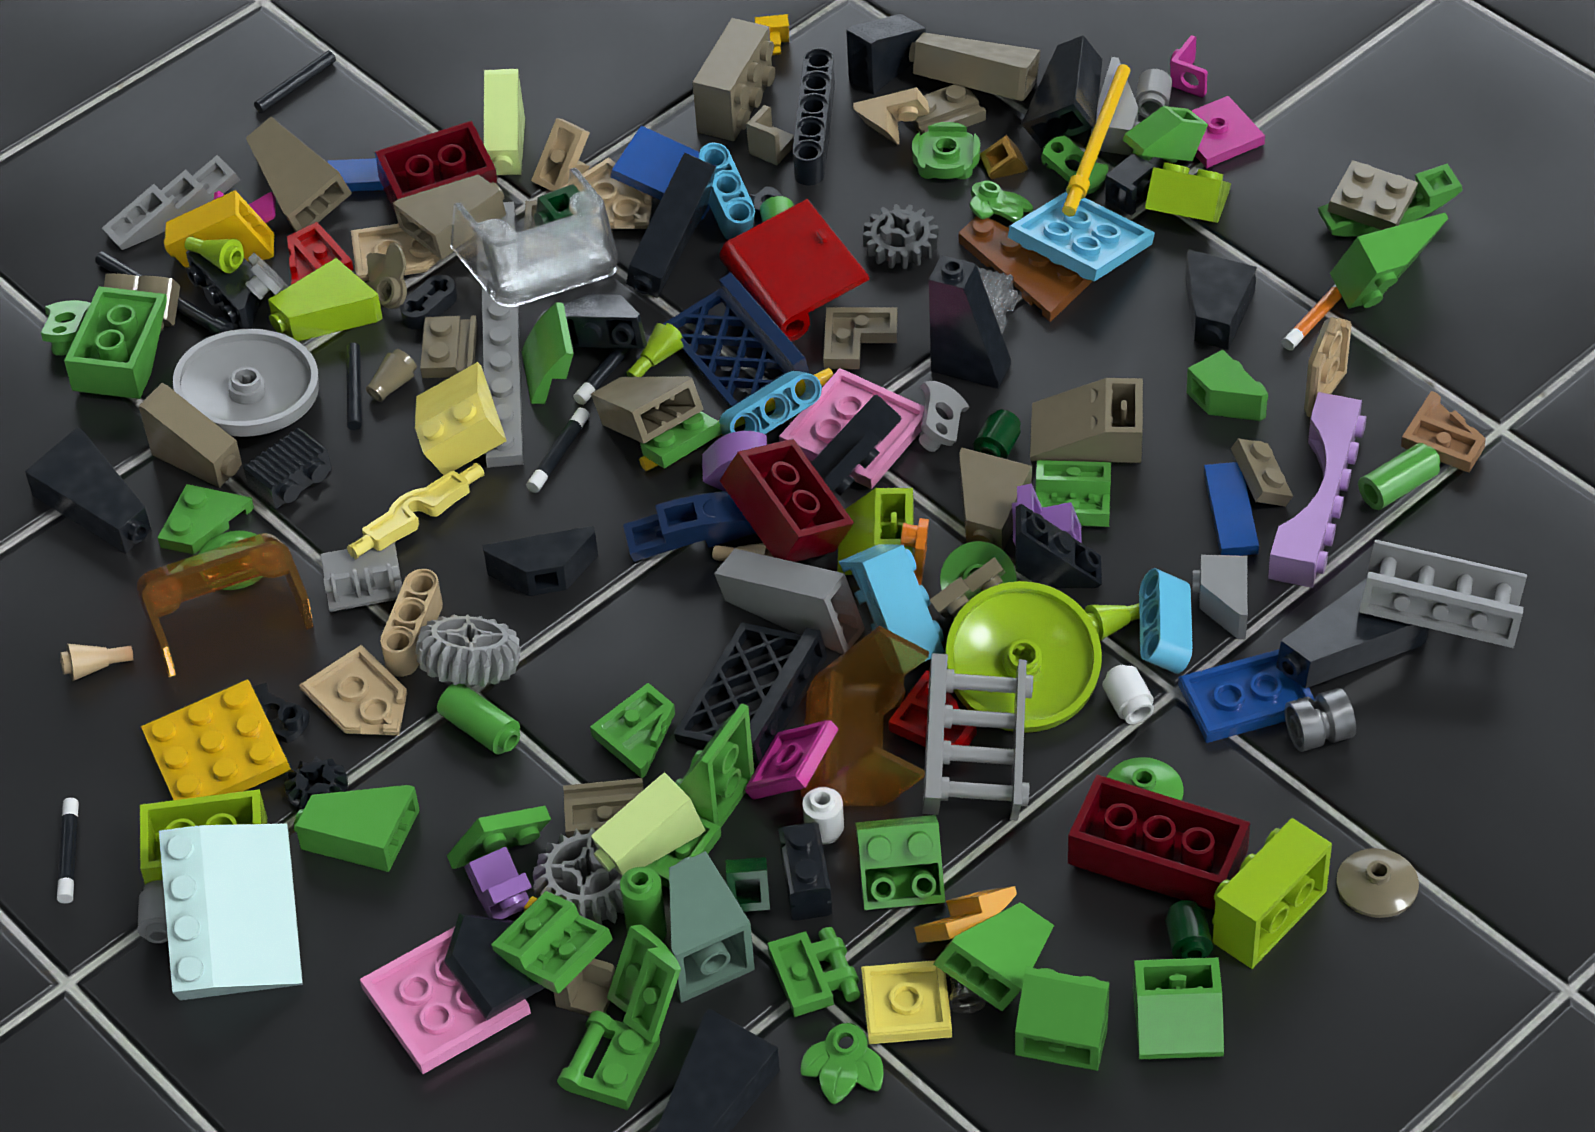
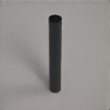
(294, 81)
(353, 380)

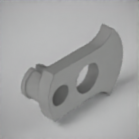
(264, 279)
(935, 428)

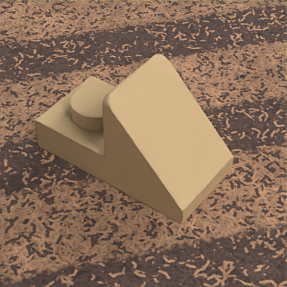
(887, 110)
(561, 155)

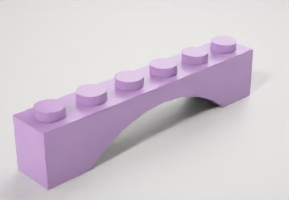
(1301, 541)

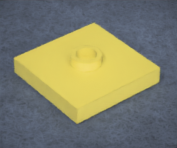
(906, 1002)

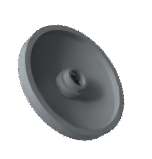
(248, 380)

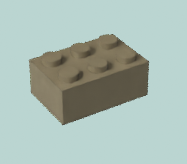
(733, 79)

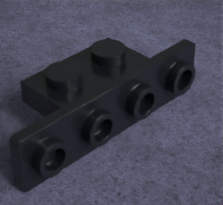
(856, 444)

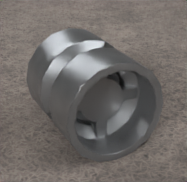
(1325, 718)

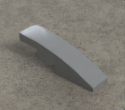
(154, 207)

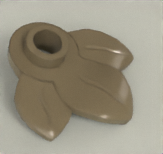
(387, 276)

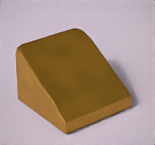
(1003, 159)

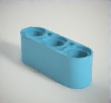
(729, 205)
(786, 401)
(1165, 621)

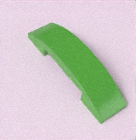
(1433, 191)

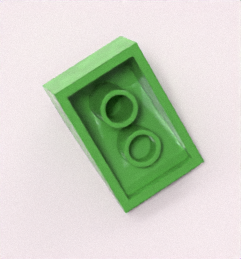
(1380, 258)
(116, 343)
(721, 770)

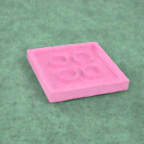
(838, 403)
(430, 1007)

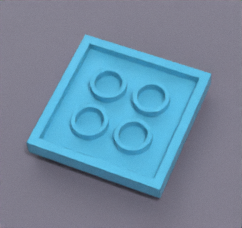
(1086, 243)

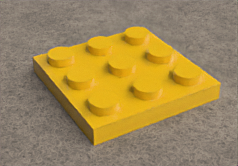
(216, 745)

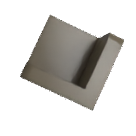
(766, 140)
(588, 989)

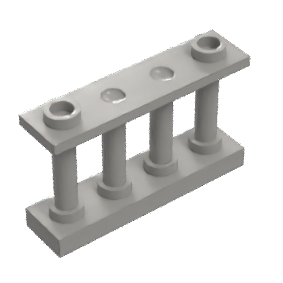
(1443, 593)
(942, 752)

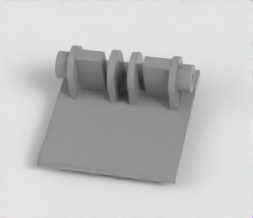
(363, 580)

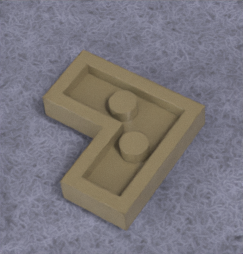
(852, 326)
(958, 593)

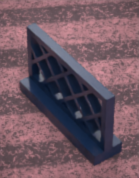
(756, 323)

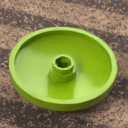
(1029, 625)

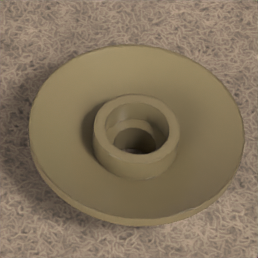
(1373, 894)

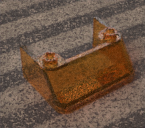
(169, 585)
(856, 696)

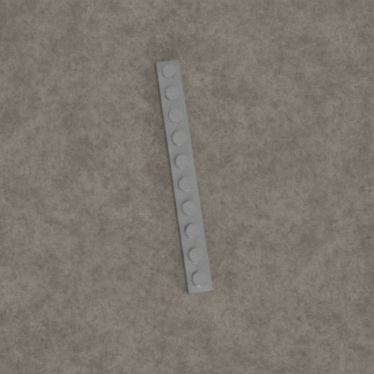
(503, 369)

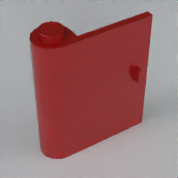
(792, 266)

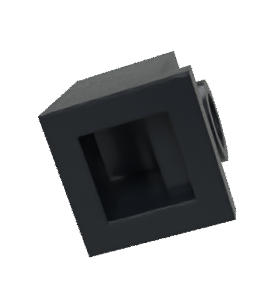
(1128, 183)

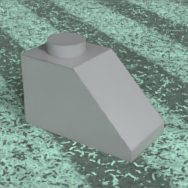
(1223, 591)

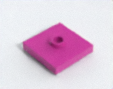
(1227, 133)
(791, 759)

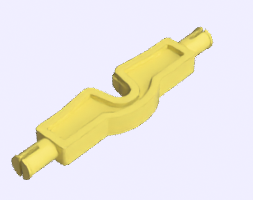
(400, 518)

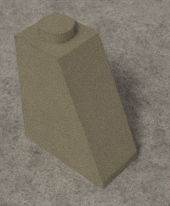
(430, 213)
(646, 405)
(188, 437)
(988, 495)

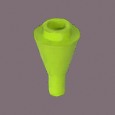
(223, 253)
(662, 343)
(1111, 618)

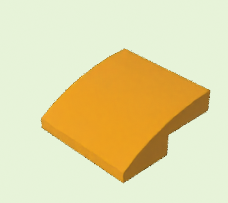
(966, 913)

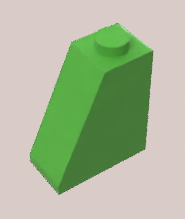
(358, 824)
(995, 953)

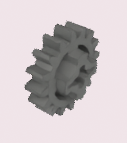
(900, 236)

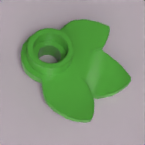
(990, 200)
(841, 1067)

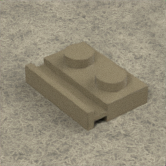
(951, 105)
(448, 345)
(596, 803)

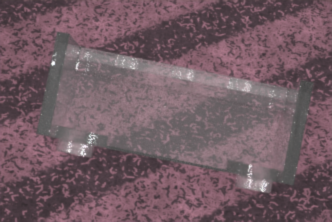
(540, 259)

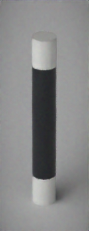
(600, 374)
(557, 450)
(67, 850)

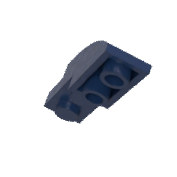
(685, 522)

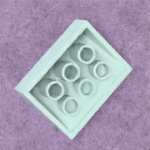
(229, 909)

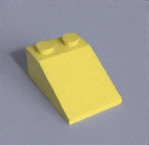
(458, 420)

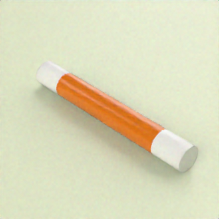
(1310, 320)

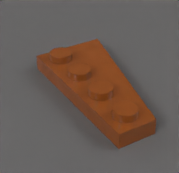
(1039, 279)

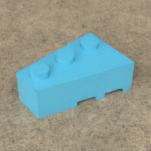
(894, 595)

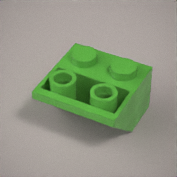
(900, 862)
(1178, 1008)
(1062, 1018)

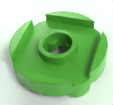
(934, 163)

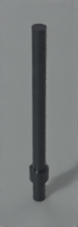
(213, 324)

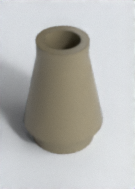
(392, 373)

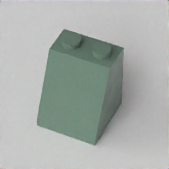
(707, 928)

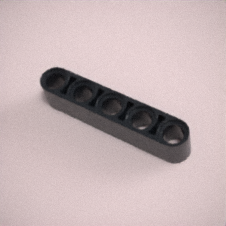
(813, 116)

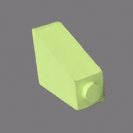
(504, 120)
(647, 827)

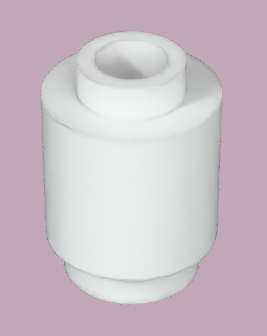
(1128, 694)
(825, 808)

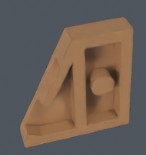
(1446, 433)

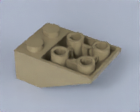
(1090, 423)

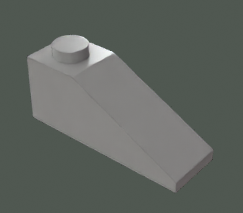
(1124, 117)

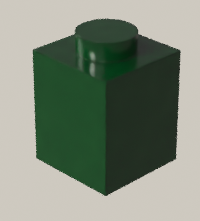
(749, 883)

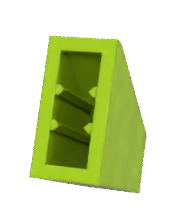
(324, 303)

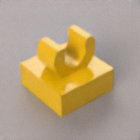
(778, 29)

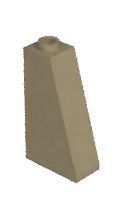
(976, 64)
(297, 175)

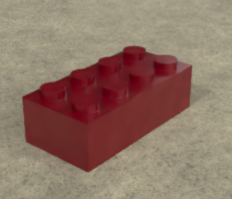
(1156, 841)

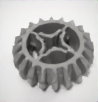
(468, 650)
(567, 868)

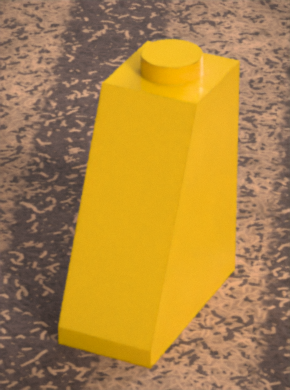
(220, 219)

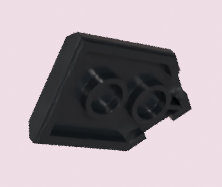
(482, 972)

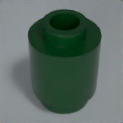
(998, 434)
(1188, 930)

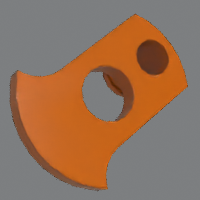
(916, 537)

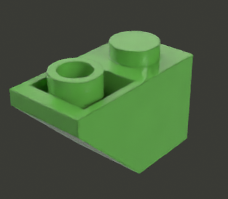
(1167, 134)
(1226, 388)

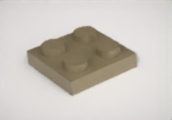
(1372, 196)

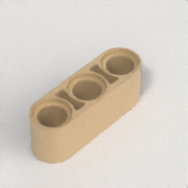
(415, 606)

